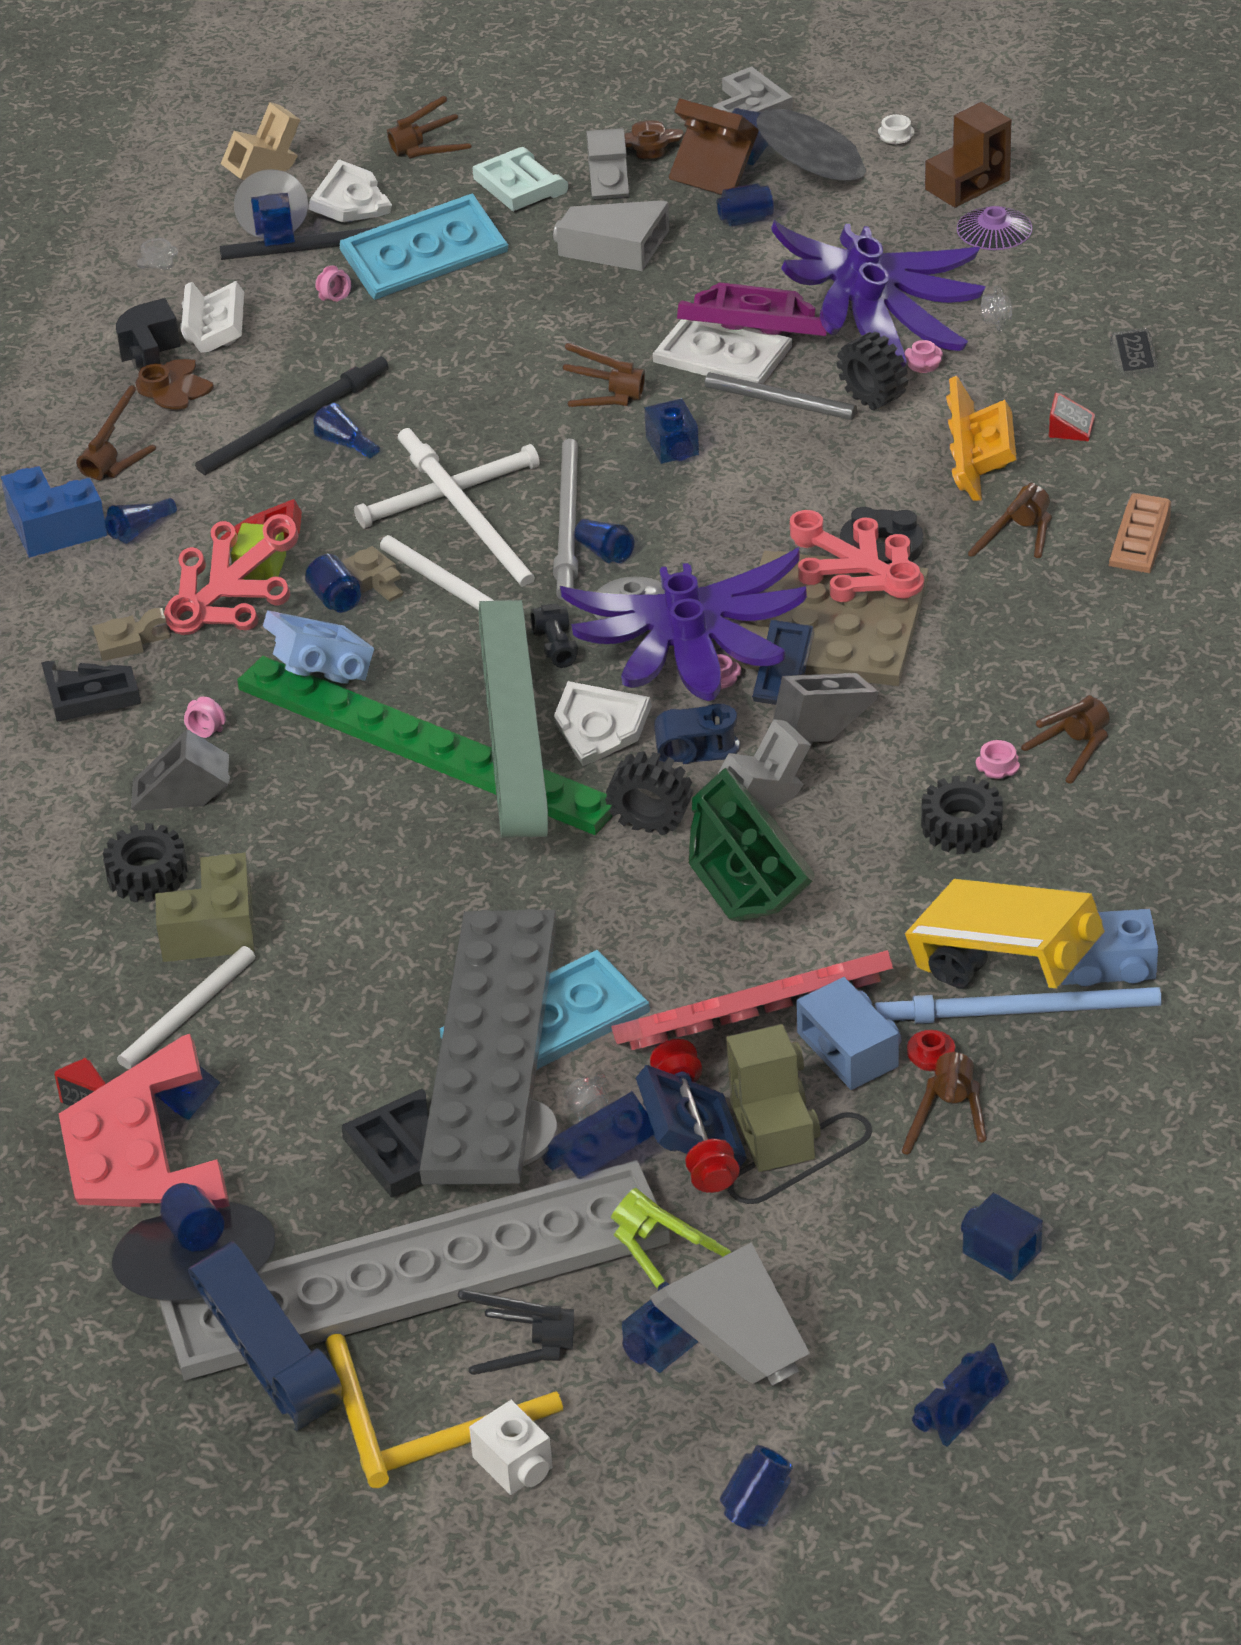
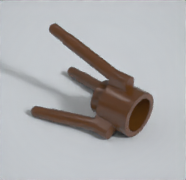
(407, 136)
(623, 380)
(101, 455)
(1026, 510)
(1080, 721)
(952, 1084)

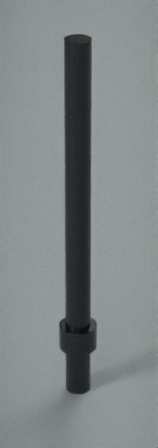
(301, 243)
(351, 380)

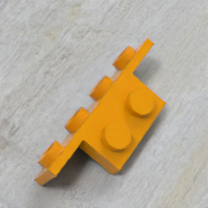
(981, 438)

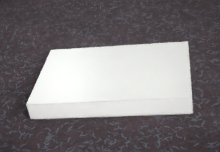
(714, 349)

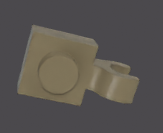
(375, 572)
(125, 637)

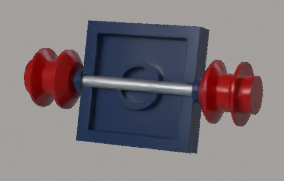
(691, 1116)

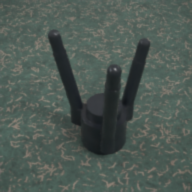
(550, 1327)

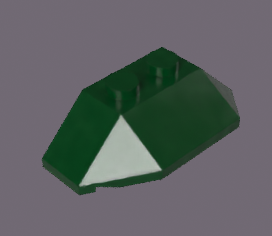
(743, 852)

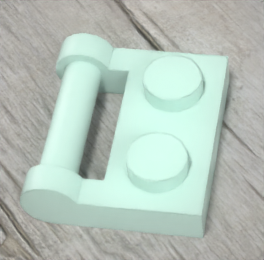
(514, 187)

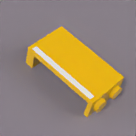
(1009, 919)

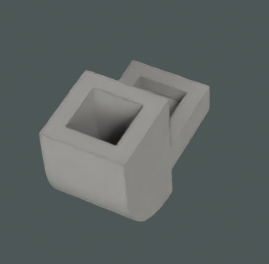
(607, 163)
(773, 768)

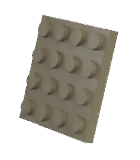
(852, 636)

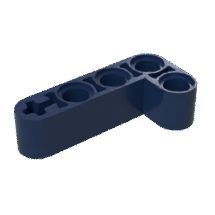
(291, 1374)

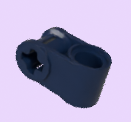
(693, 735)

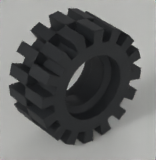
(872, 370)
(653, 776)
(962, 831)
(139, 846)

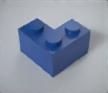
(53, 516)

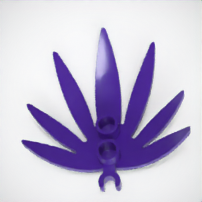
(874, 281)
(689, 620)

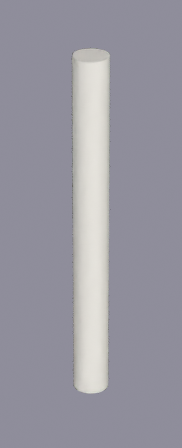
(433, 572)
(186, 1008)

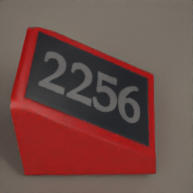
(1069, 419)
(77, 1081)

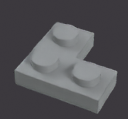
(753, 92)

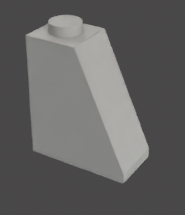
(613, 233)
(736, 1316)

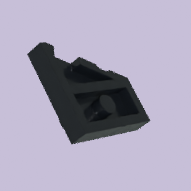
(89, 689)
(391, 1141)

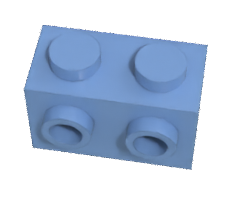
(1122, 953)
(848, 1032)

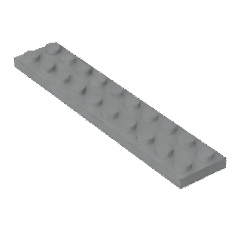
(427, 1264)

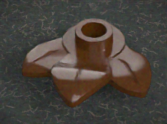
(651, 138)
(172, 383)

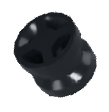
(956, 964)

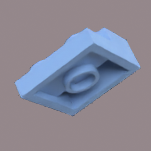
(318, 646)

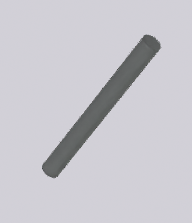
(780, 396)

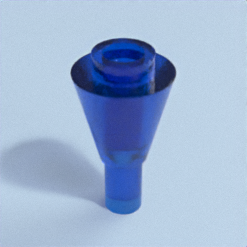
(337, 427)
(130, 520)

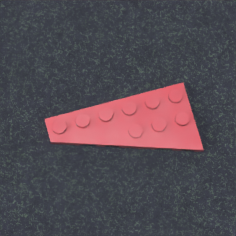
(744, 1003)

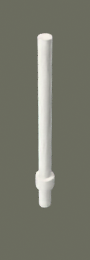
(428, 462)

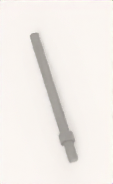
(565, 563)

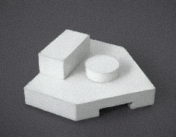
(349, 194)
(600, 720)

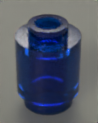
(745, 204)
(333, 583)
(191, 1217)
(756, 1487)

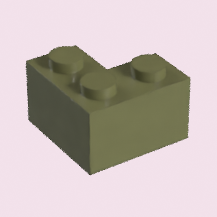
(208, 919)
(771, 1098)

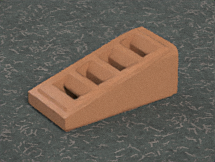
(1141, 531)

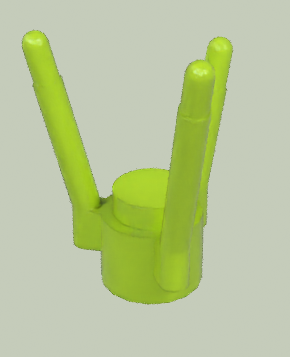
(641, 1217)

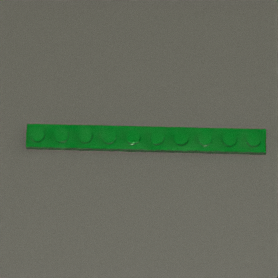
(413, 738)

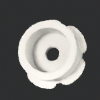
(896, 129)

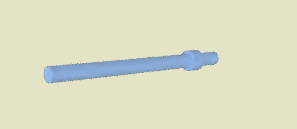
(925, 1008)

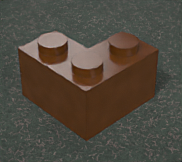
(977, 159)

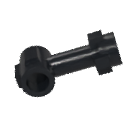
(553, 621)

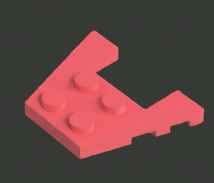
(118, 1141)

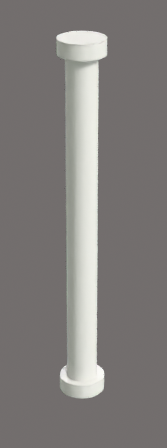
(367, 514)

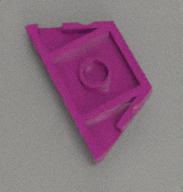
(754, 307)

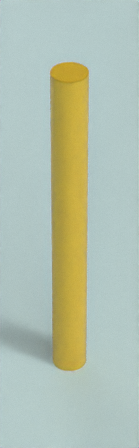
(357, 1412)
(460, 1434)

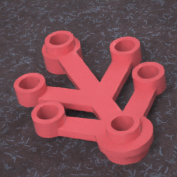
(898, 578)
(227, 580)

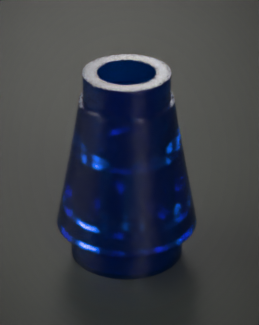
(606, 540)

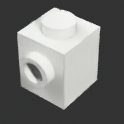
(511, 1448)

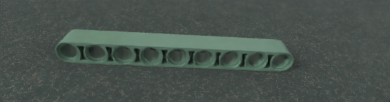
(512, 720)

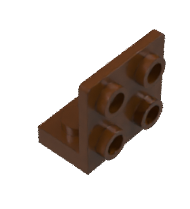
(712, 147)

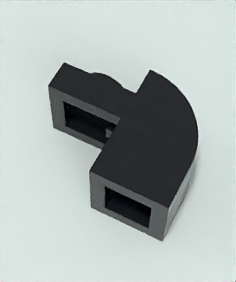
(146, 332)

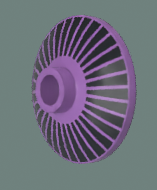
(994, 228)

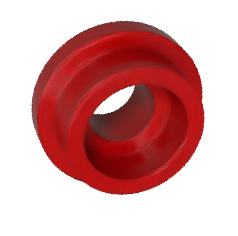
(927, 1046)

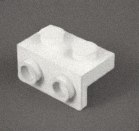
(212, 318)

